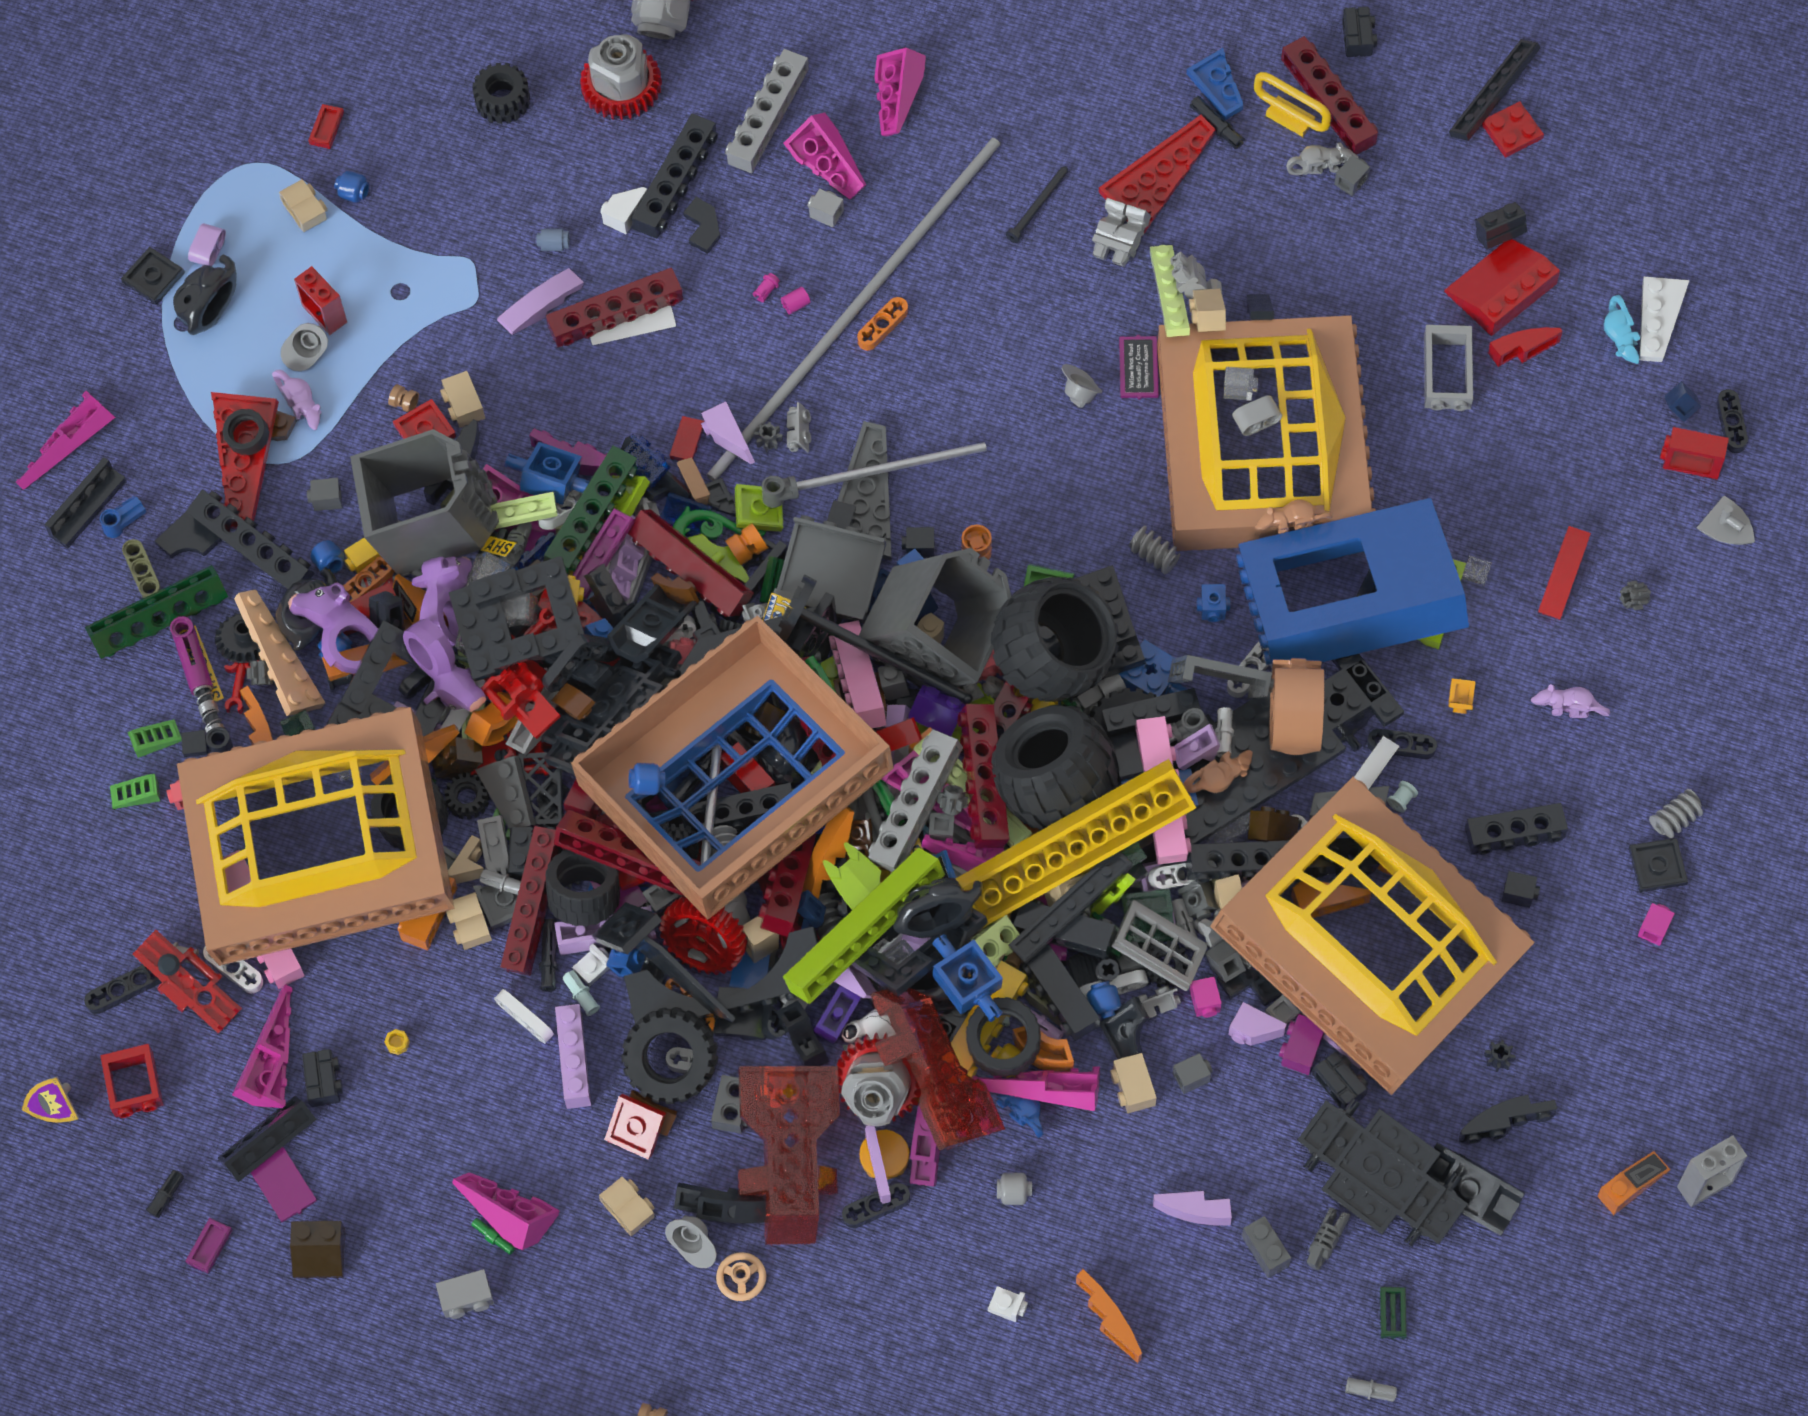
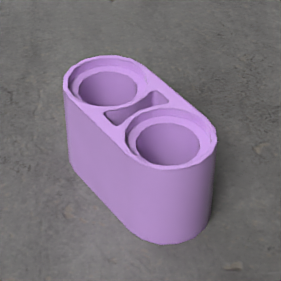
(206, 244)

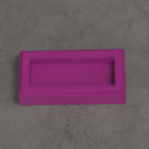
(208, 1245)

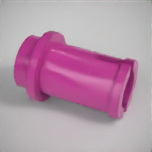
(765, 288)

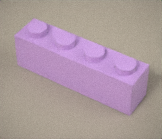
(578, 938)
(573, 1056)

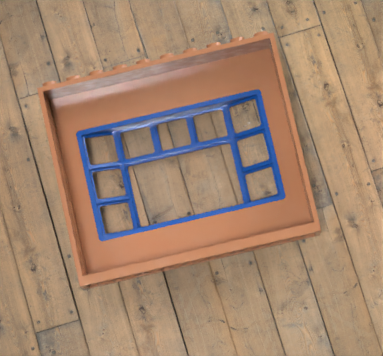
(698, 715)

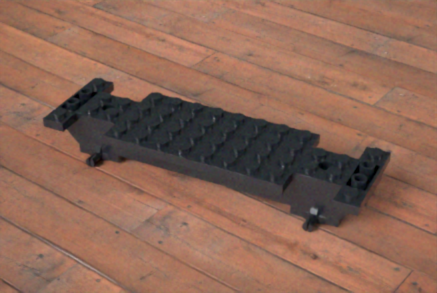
(1275, 771)

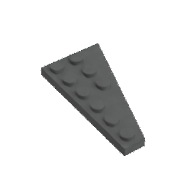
(870, 492)

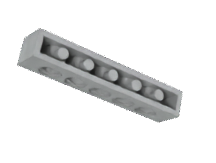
(748, 156)
(918, 813)

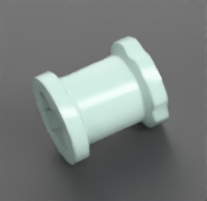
(1402, 796)

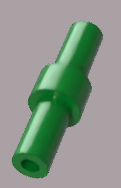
(493, 1236)

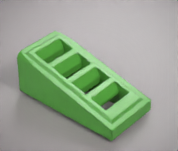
(150, 747)
(143, 798)

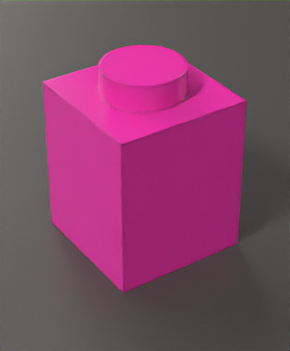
(1656, 923)
(1205, 997)

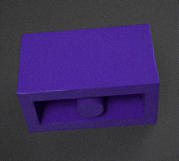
(936, 710)
(836, 1014)

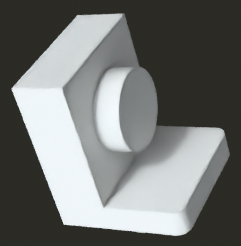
(592, 965)
(1008, 1304)

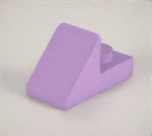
(1196, 747)

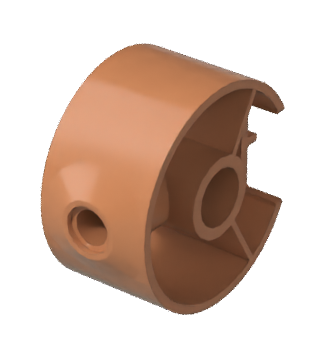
(1296, 706)

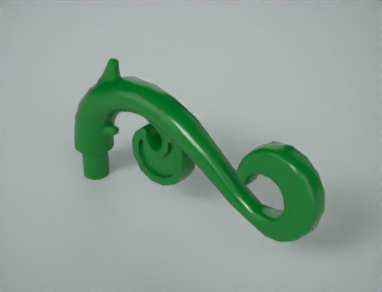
(716, 519)

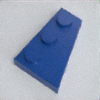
(1217, 84)

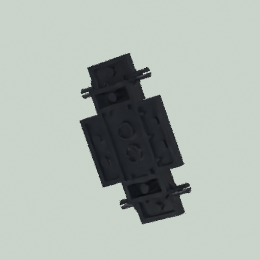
(615, 700)
(1382, 1172)

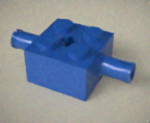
(549, 471)
(1152, 675)
(967, 962)

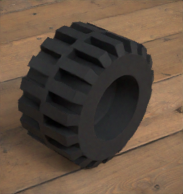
(496, 79)

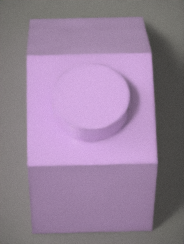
(1255, 1026)

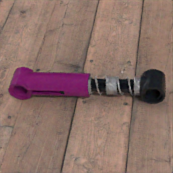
(200, 683)

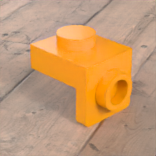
(1461, 695)

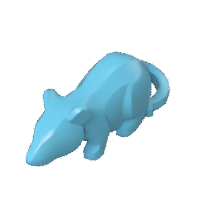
(1617, 327)

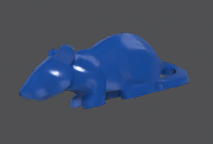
(1023, 1111)

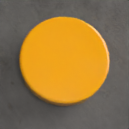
(893, 1152)

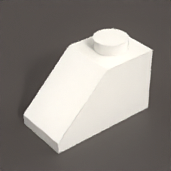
(620, 209)

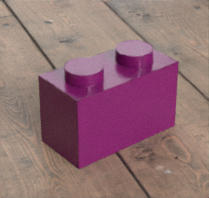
(1302, 1045)

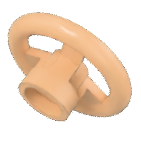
(737, 1268)

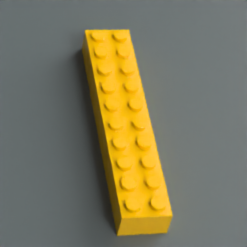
(1079, 841)

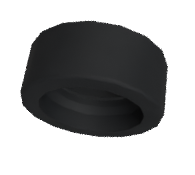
(234, 420)

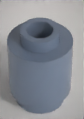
(553, 239)

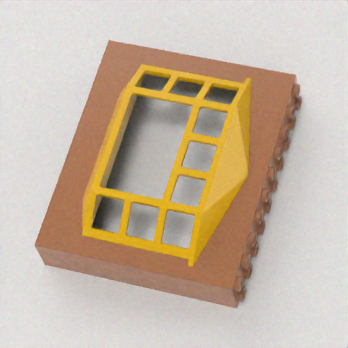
(1192, 438)
(330, 897)
(1333, 984)

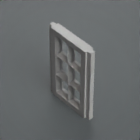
(1168, 928)

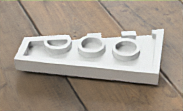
(1658, 315)

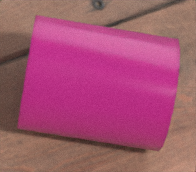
(795, 300)

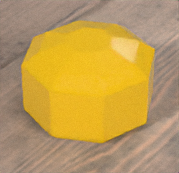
(397, 1041)

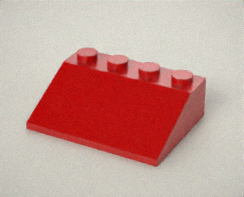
(1503, 285)

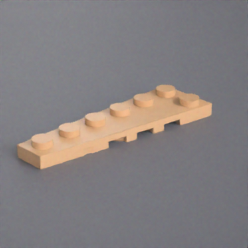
(294, 685)

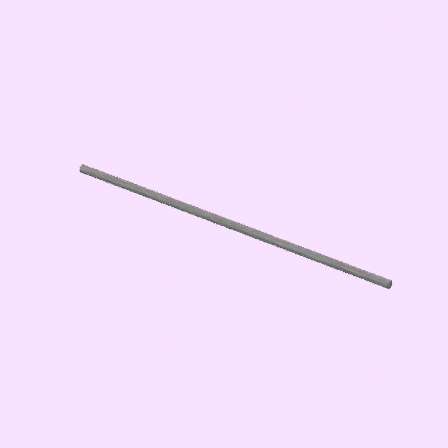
(858, 304)

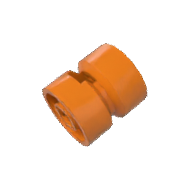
(978, 539)
(746, 544)

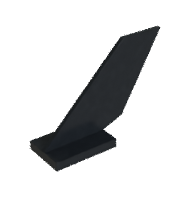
(803, 640)
(630, 928)

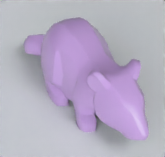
(298, 394)
(1574, 700)

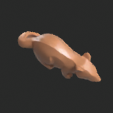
(1295, 514)
(1218, 776)

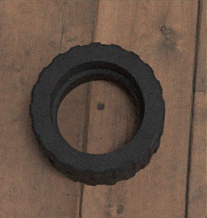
(383, 803)
(581, 907)
(1010, 1066)

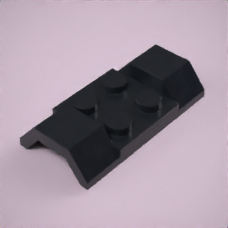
(648, 625)
(1489, 1197)

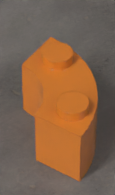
(488, 726)
(1053, 1053)

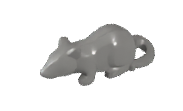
(1317, 157)

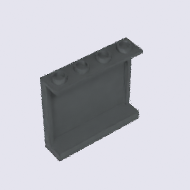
(839, 560)
(1184, 667)

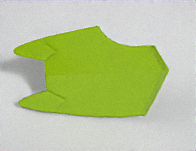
(721, 555)
(855, 877)

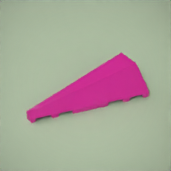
(75, 430)
(903, 769)
(962, 855)
(265, 1072)
(1061, 1088)

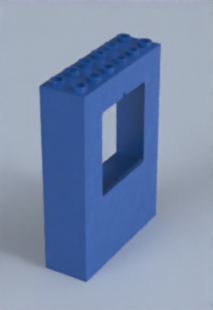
(1410, 568)

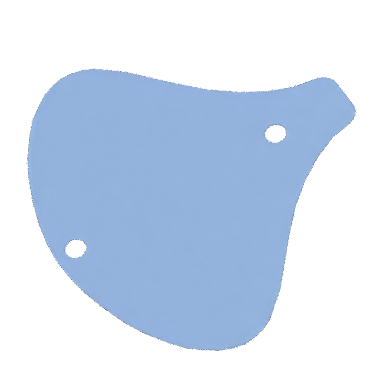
(266, 307)

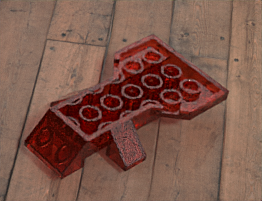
(950, 1100)
(789, 1173)

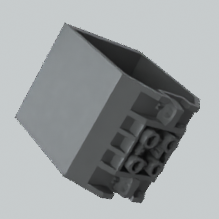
(412, 465)
(976, 600)

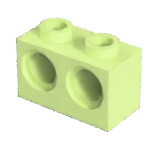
(990, 939)

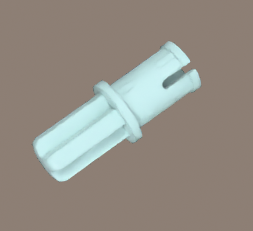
(581, 993)

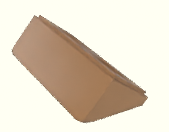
(694, 480)

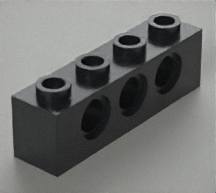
(1550, 816)

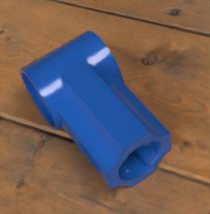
(122, 515)

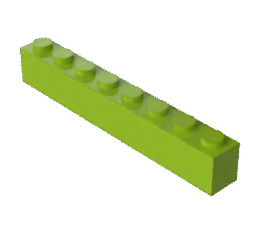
(860, 927)

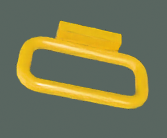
(1288, 113)

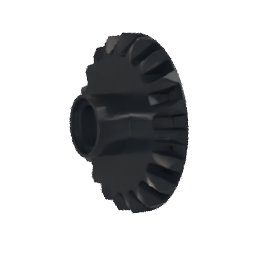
(233, 643)

